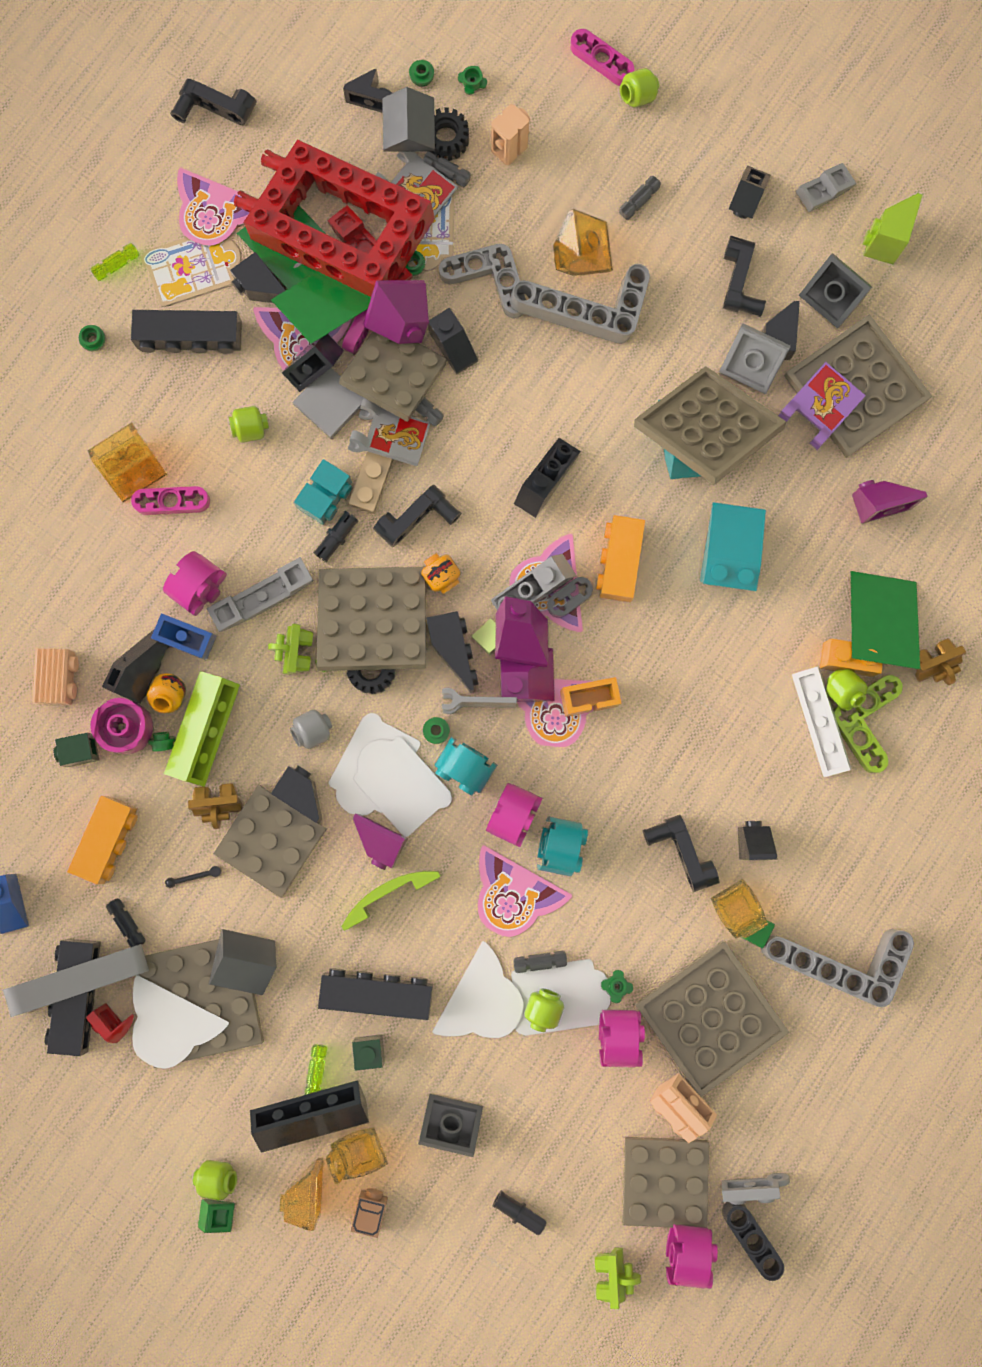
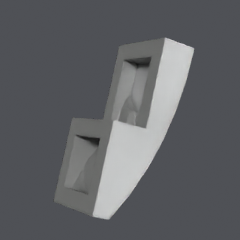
(826, 188)

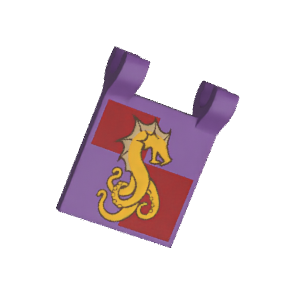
(824, 402)

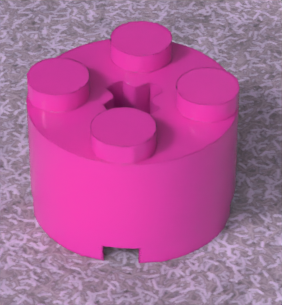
(194, 582)
(120, 711)
(513, 814)
(620, 1038)
(690, 1256)

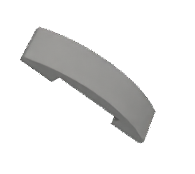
(261, 596)

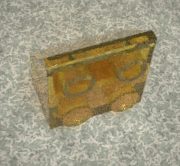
(126, 462)

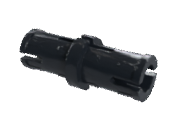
(335, 536)

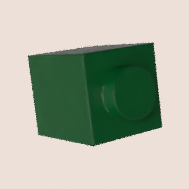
(76, 750)
(368, 1052)

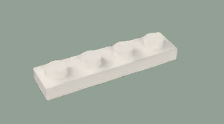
(821, 721)

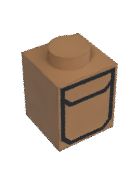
(369, 1212)

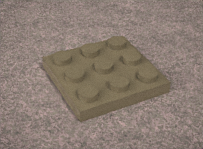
(393, 374)
(269, 841)
(665, 1182)

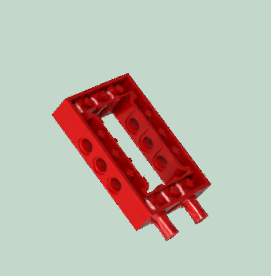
(272, 221)

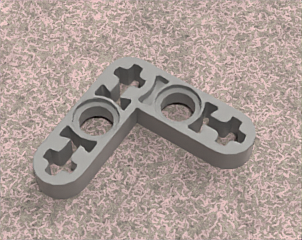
(490, 265)

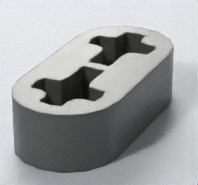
(573, 602)

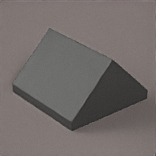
(408, 121)
(835, 291)
(243, 962)
(451, 1125)

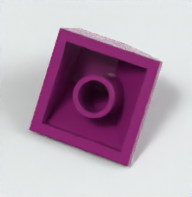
(398, 310)
(884, 499)
(521, 633)
(528, 681)
(379, 842)

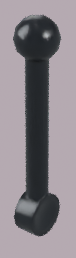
(215, 871)

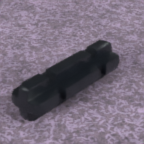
(125, 923)

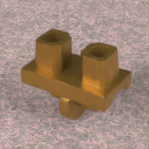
(943, 666)
(215, 808)

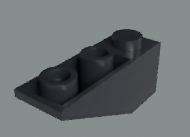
(546, 477)
(448, 641)
(135, 669)

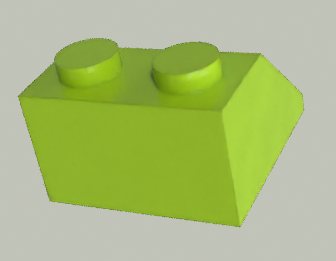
(892, 230)

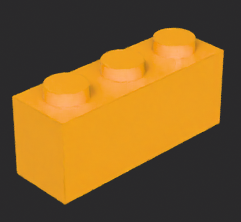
(620, 558)
(103, 840)

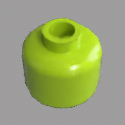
(639, 87)
(248, 424)
(846, 688)
(544, 1010)
(215, 1180)

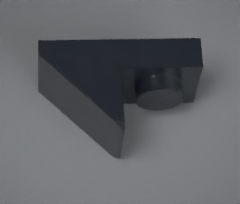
(364, 92)

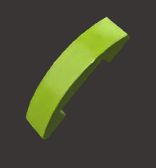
(360, 912)

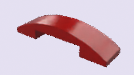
(352, 232)

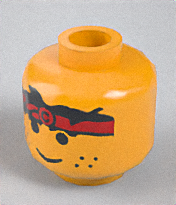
(441, 573)
(166, 693)

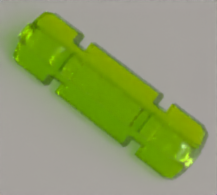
(114, 261)
(316, 1068)

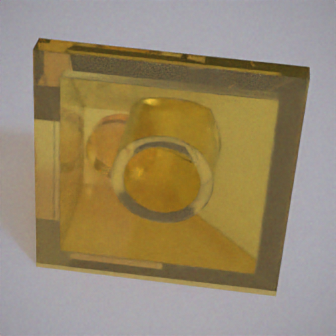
(582, 245)
(304, 1198)

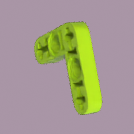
(857, 723)

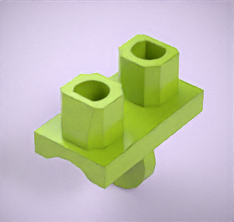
(294, 638)
(620, 1278)

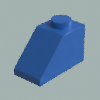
(183, 636)
(11, 905)

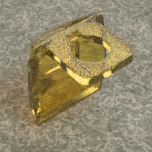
(739, 910)
(356, 1155)

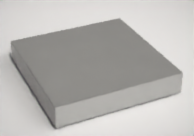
(754, 358)
(328, 403)

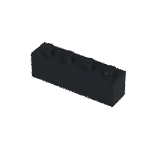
(186, 330)
(375, 995)
(68, 1026)
(309, 1116)

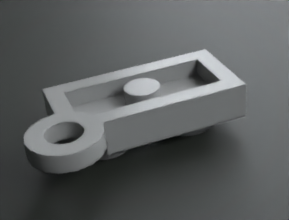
(760, 1189)

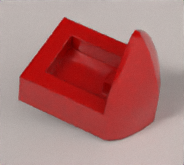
(108, 1024)

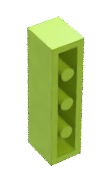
(202, 729)

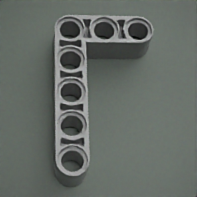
(586, 309)
(841, 972)
(75, 980)

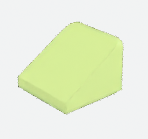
(486, 636)

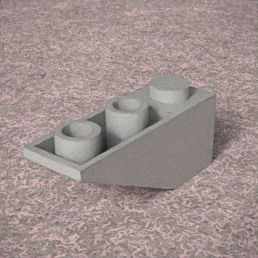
(539, 582)

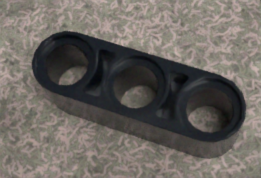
(761, 1249)

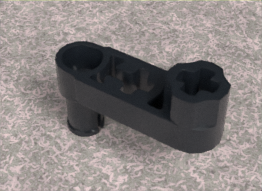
(195, 93)
(740, 252)
(395, 530)
(698, 875)

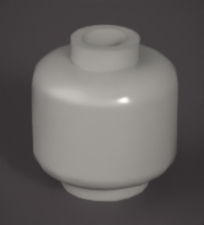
(311, 729)

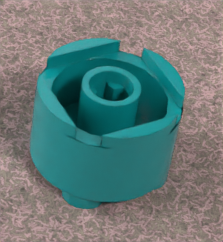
(464, 766)
(561, 846)

